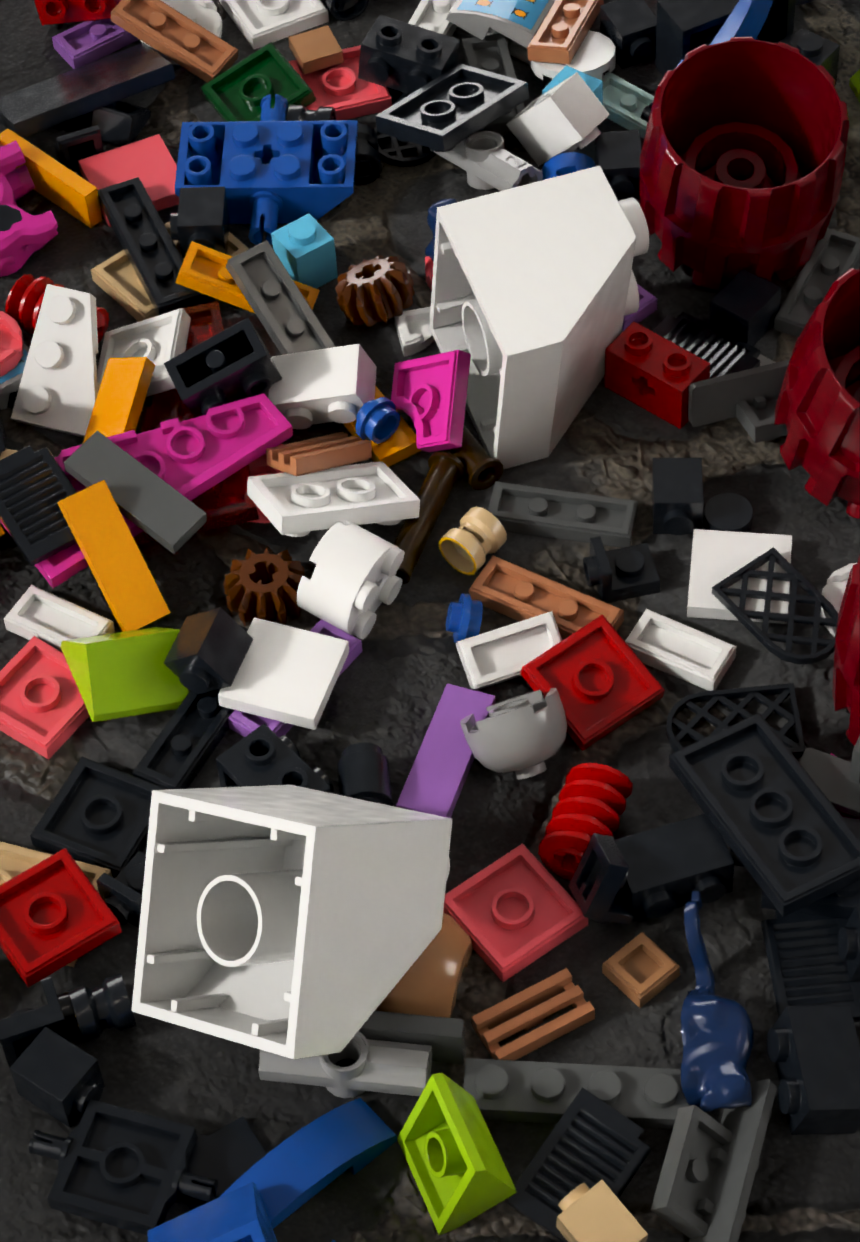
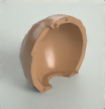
(434, 977)

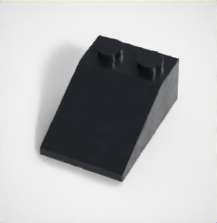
(691, 23)

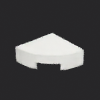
(414, 330)

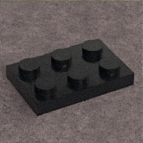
(452, 107)

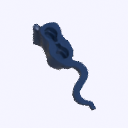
(714, 1033)

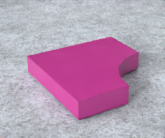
(434, 397)

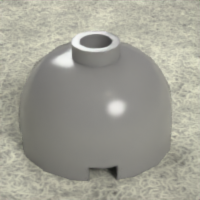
(518, 733)

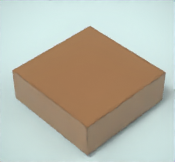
(316, 49)
(641, 970)

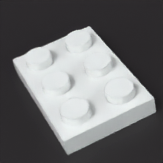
(320, 499)

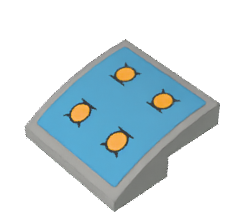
(511, 18)

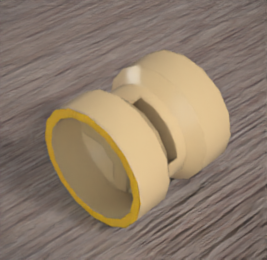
(469, 544)

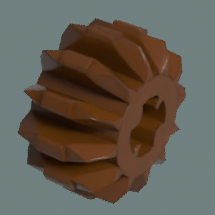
(375, 290)
(264, 586)

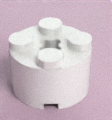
(351, 578)

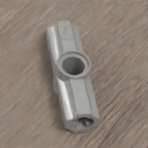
(490, 164)
(379, 1068)

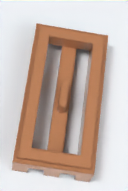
(318, 454)
(562, 994)

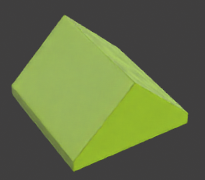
(125, 672)
(453, 1155)

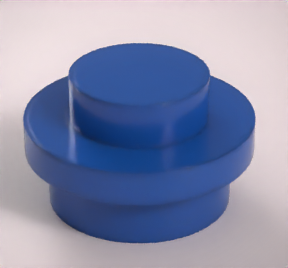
(377, 420)
(464, 617)

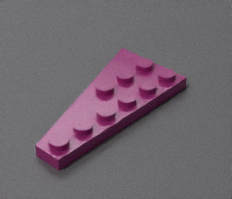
(187, 457)

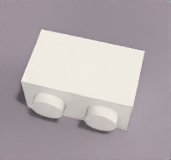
(559, 120)
(323, 385)

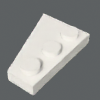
(60, 367)

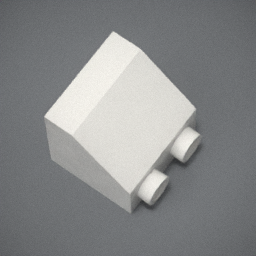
(536, 296)
(283, 912)

